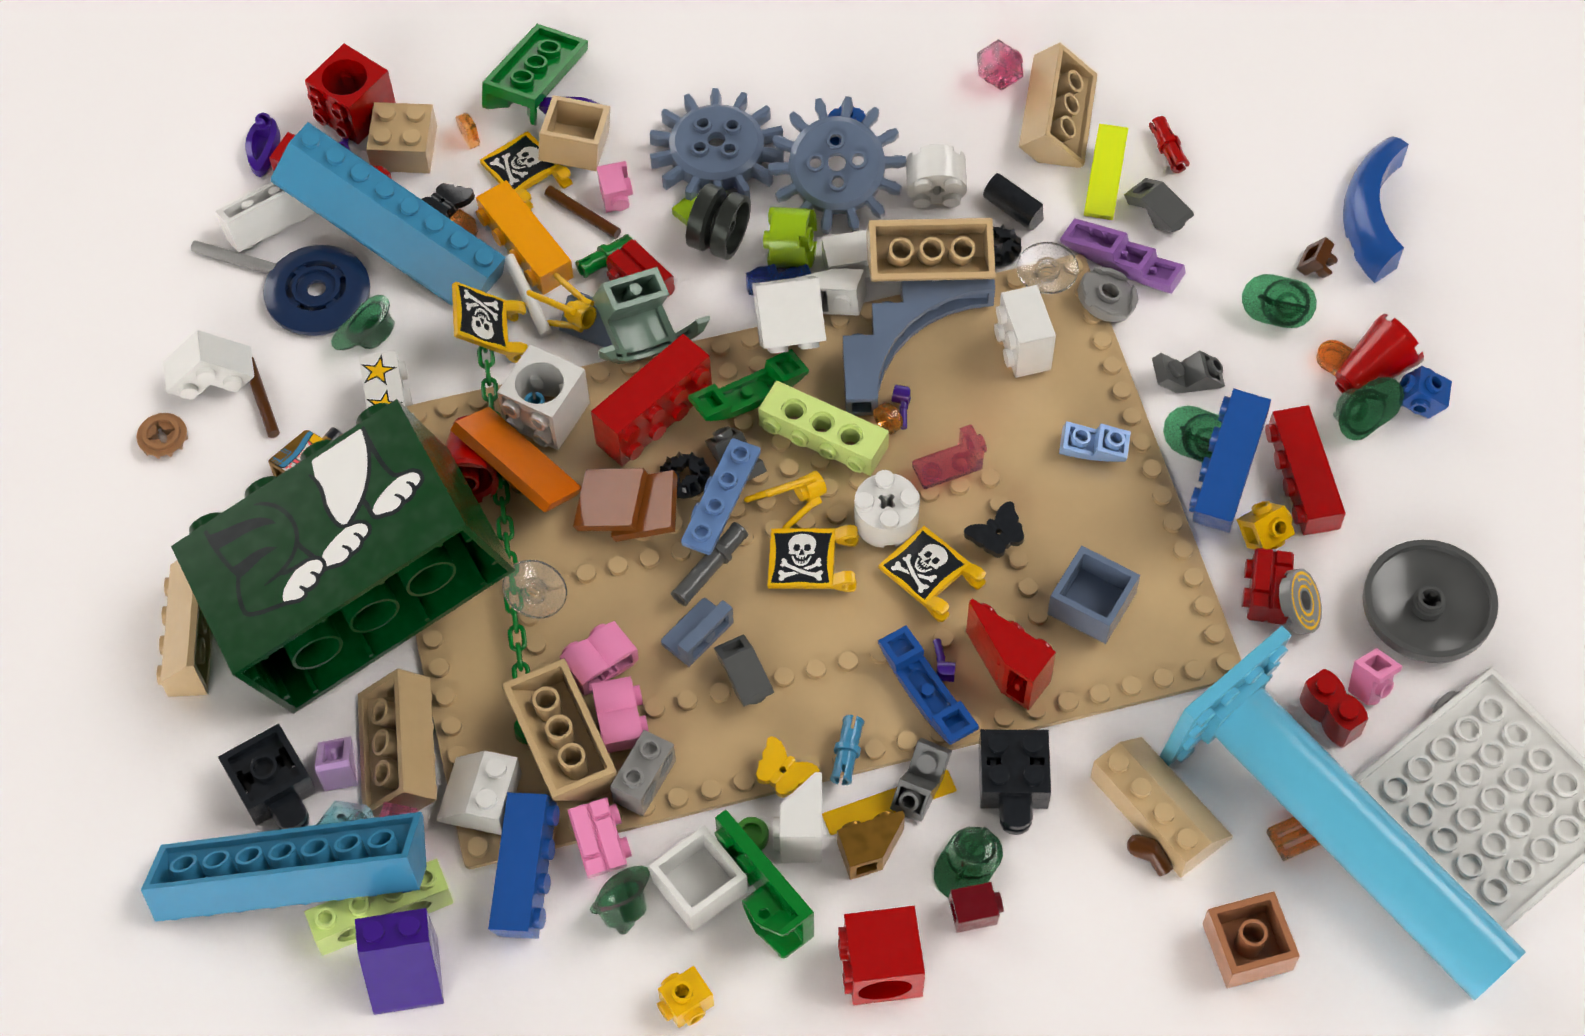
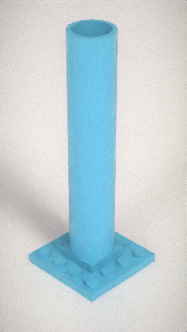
(1345, 819)

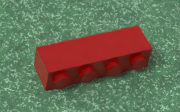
(1305, 470)

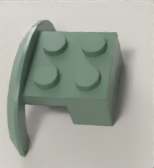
(636, 317)

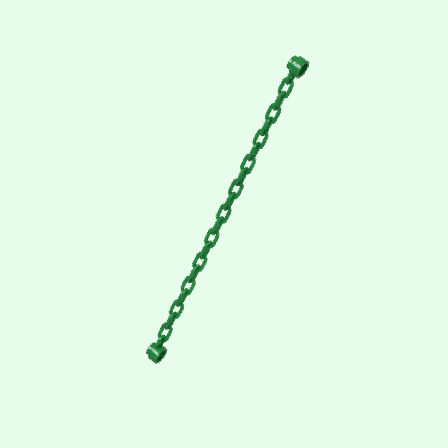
(505, 538)

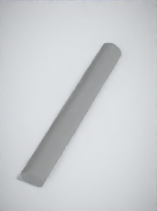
(232, 256)

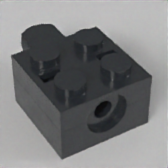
(266, 772)
(1016, 775)

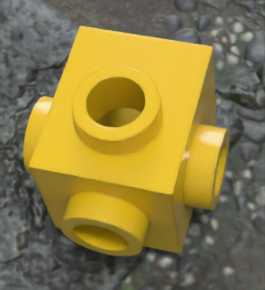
(1266, 526)
(684, 997)

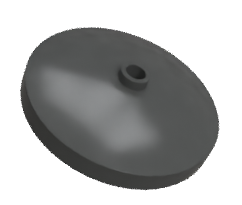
(1430, 601)

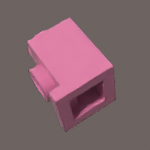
(614, 186)
(1373, 677)

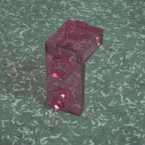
(953, 461)

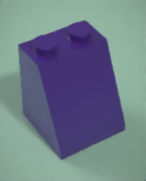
(400, 960)

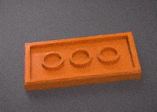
(516, 459)

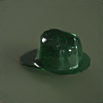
(1279, 301)
(367, 326)
(1368, 407)
(1190, 431)
(968, 859)
(623, 899)

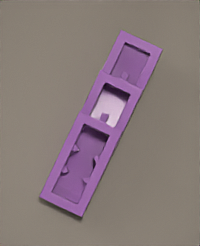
(1114, 250)

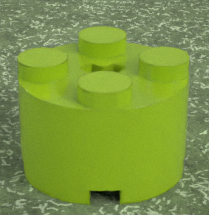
(790, 237)

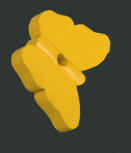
(774, 760)

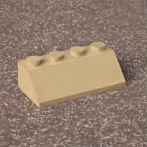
(1058, 108)
(930, 249)
(185, 641)
(561, 733)
(397, 742)
(1159, 803)

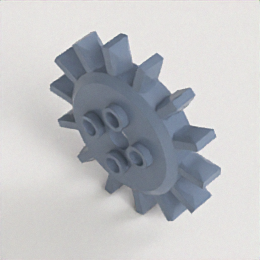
(714, 165)
(860, 181)

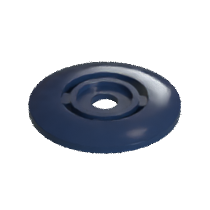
(289, 282)

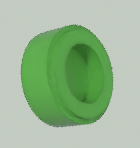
(757, 830)

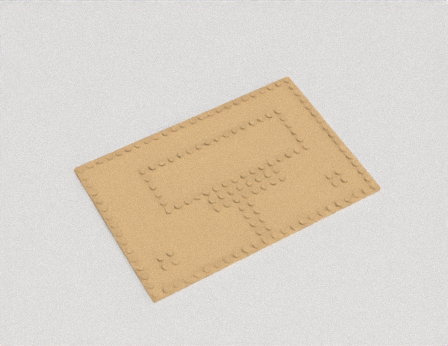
(824, 642)

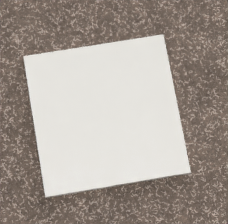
(1489, 796)

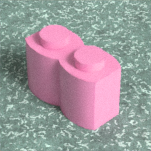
(600, 656)
(618, 713)

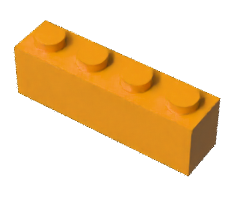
(523, 236)

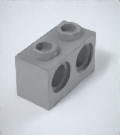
(643, 773)

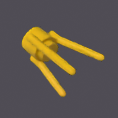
(579, 313)
(806, 488)

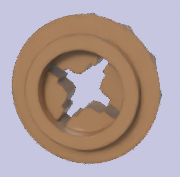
(171, 425)

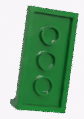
(532, 70)
(774, 902)

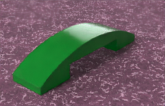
(749, 391)

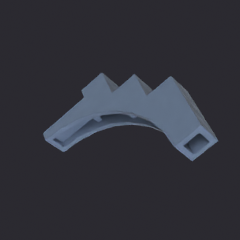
(894, 324)

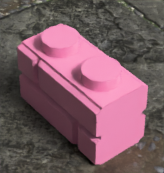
(598, 837)

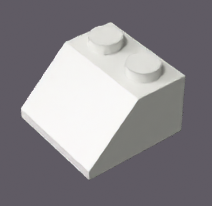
(479, 791)
(799, 827)

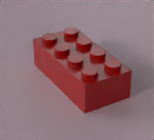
(651, 400)

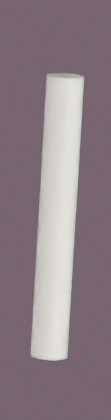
(531, 303)

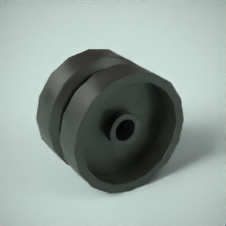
(718, 221)

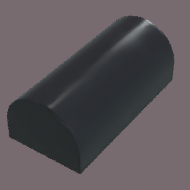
(1014, 201)

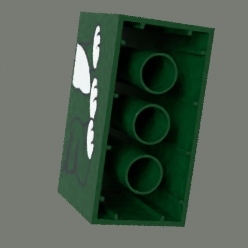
(340, 557)

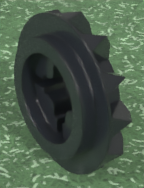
(1011, 246)
(694, 483)

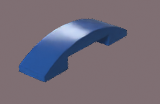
(925, 687)

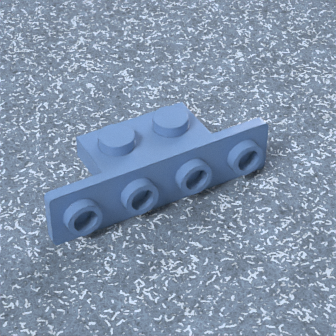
(720, 496)

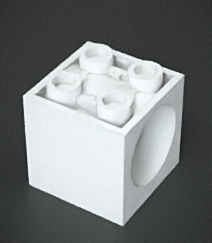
(789, 313)
(551, 376)

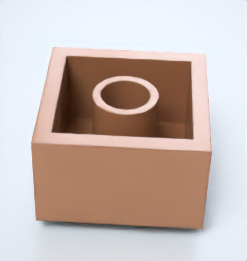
(1250, 939)

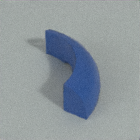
(1363, 219)

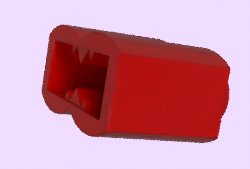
(1339, 713)

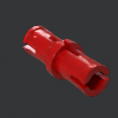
(1169, 144)

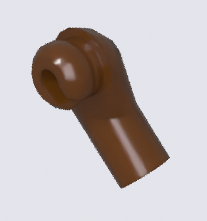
(1149, 850)

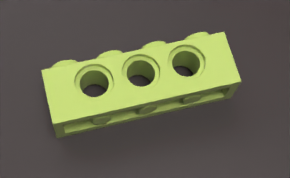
(815, 414)
(334, 920)

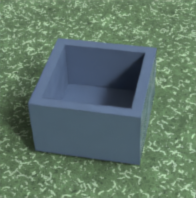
(1093, 594)

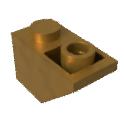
(869, 844)

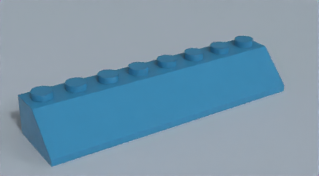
(384, 215)
(287, 867)

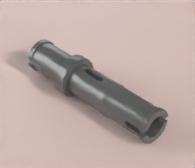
(709, 564)

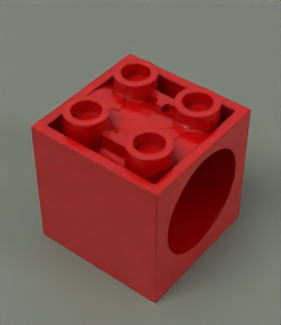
(345, 92)
(881, 955)

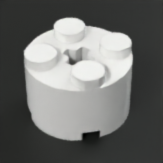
(936, 176)
(886, 509)

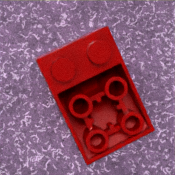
(1014, 658)

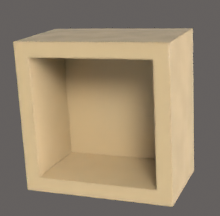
(574, 133)
(402, 137)

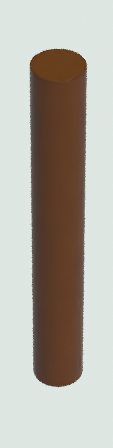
(582, 211)
(263, 403)

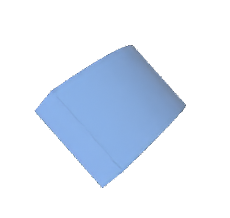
(1097, 444)

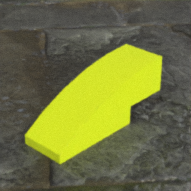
(1106, 171)

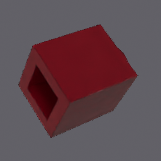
(975, 906)

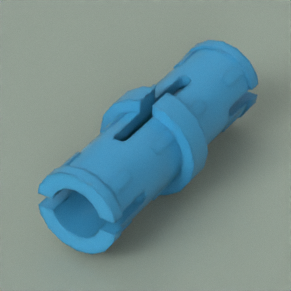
(847, 750)

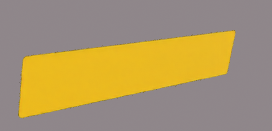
(869, 807)

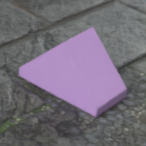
(336, 764)

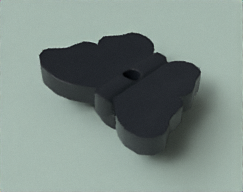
(450, 198)
(1005, 523)

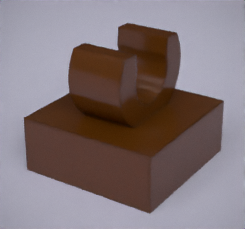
(1317, 257)

